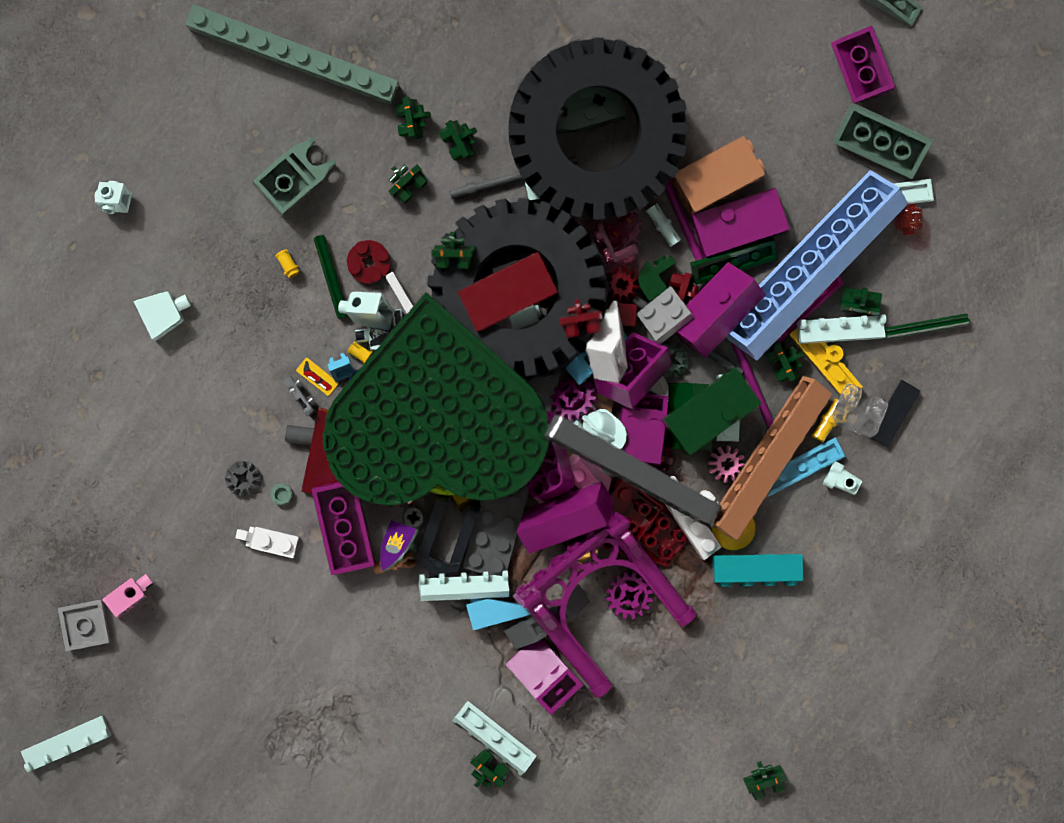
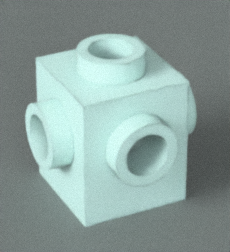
(113, 197)

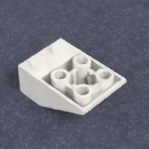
(608, 348)

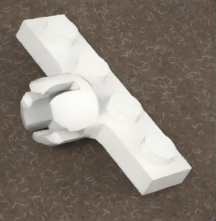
(697, 533)

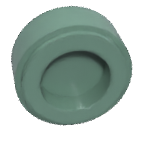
(281, 494)

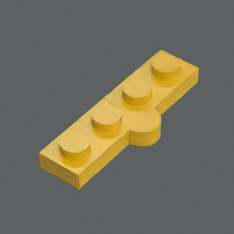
(828, 362)

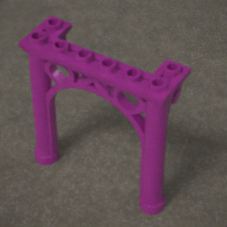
(534, 599)

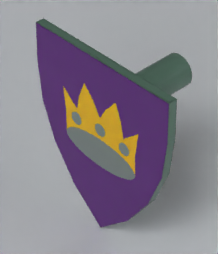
(396, 543)

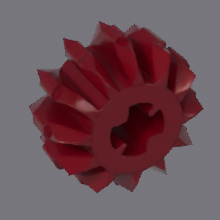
(625, 279)

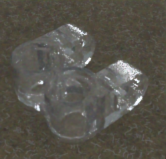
(848, 404)

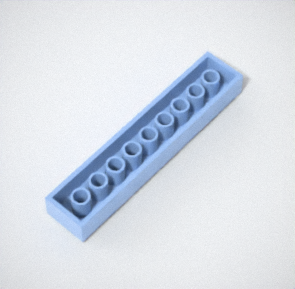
(818, 261)

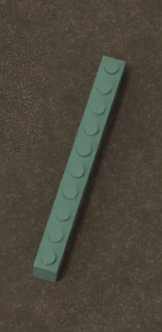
(292, 55)

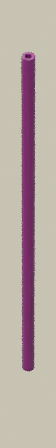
(698, 255)

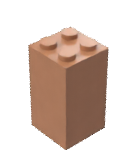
(718, 176)

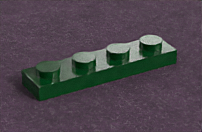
(740, 257)

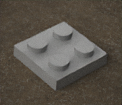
(665, 315)
(84, 625)

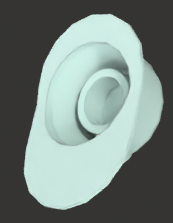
(606, 427)

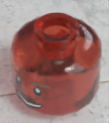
(909, 219)

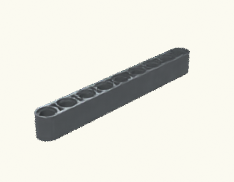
(632, 471)

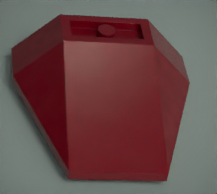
(648, 522)

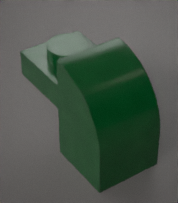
(649, 280)

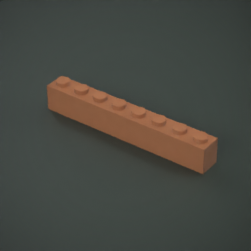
(771, 456)

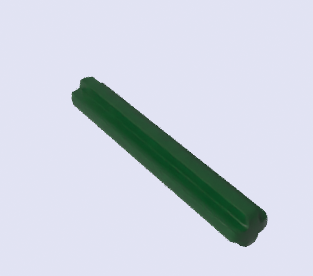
(329, 273)
(927, 326)

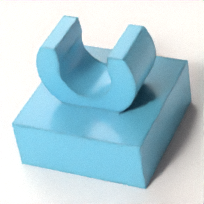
(341, 368)

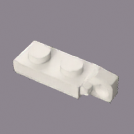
(269, 541)

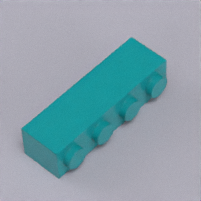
(757, 568)

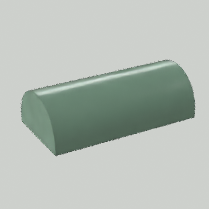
(882, 140)

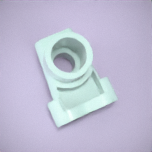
(837, 478)

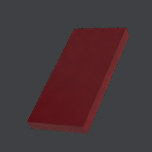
(507, 292)
(317, 466)

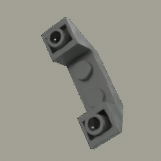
(530, 631)

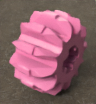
(721, 458)

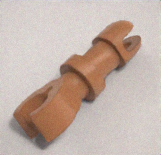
(404, 564)

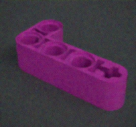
(553, 472)

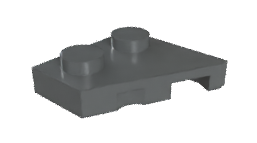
(295, 388)

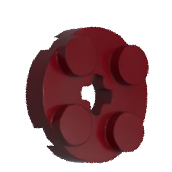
(357, 267)

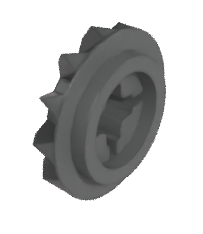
(253, 477)

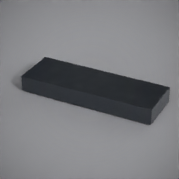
(897, 409)

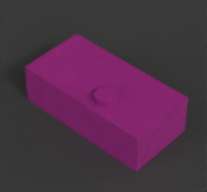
(739, 223)
(719, 309)
(565, 517)
(343, 528)

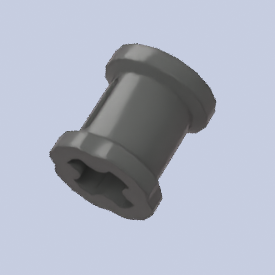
(408, 521)

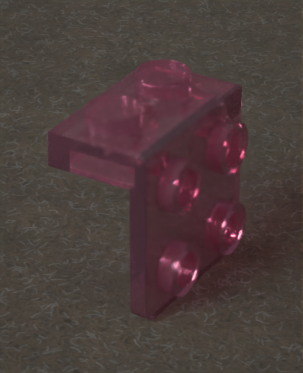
(625, 256)

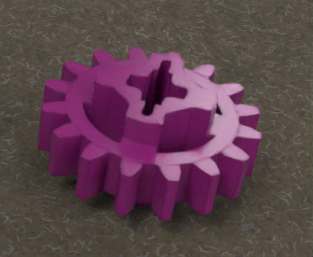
(574, 399)
(641, 587)

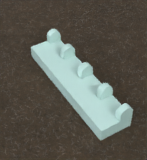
(841, 329)
(463, 587)
(494, 737)
(65, 743)

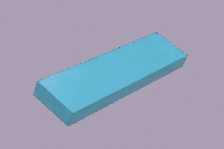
(808, 464)

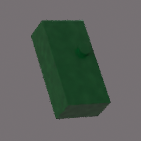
(711, 411)

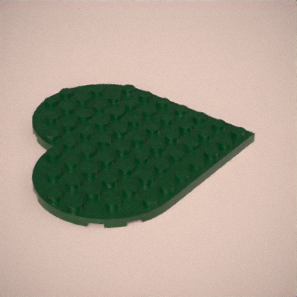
(433, 413)

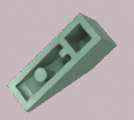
(900, 9)

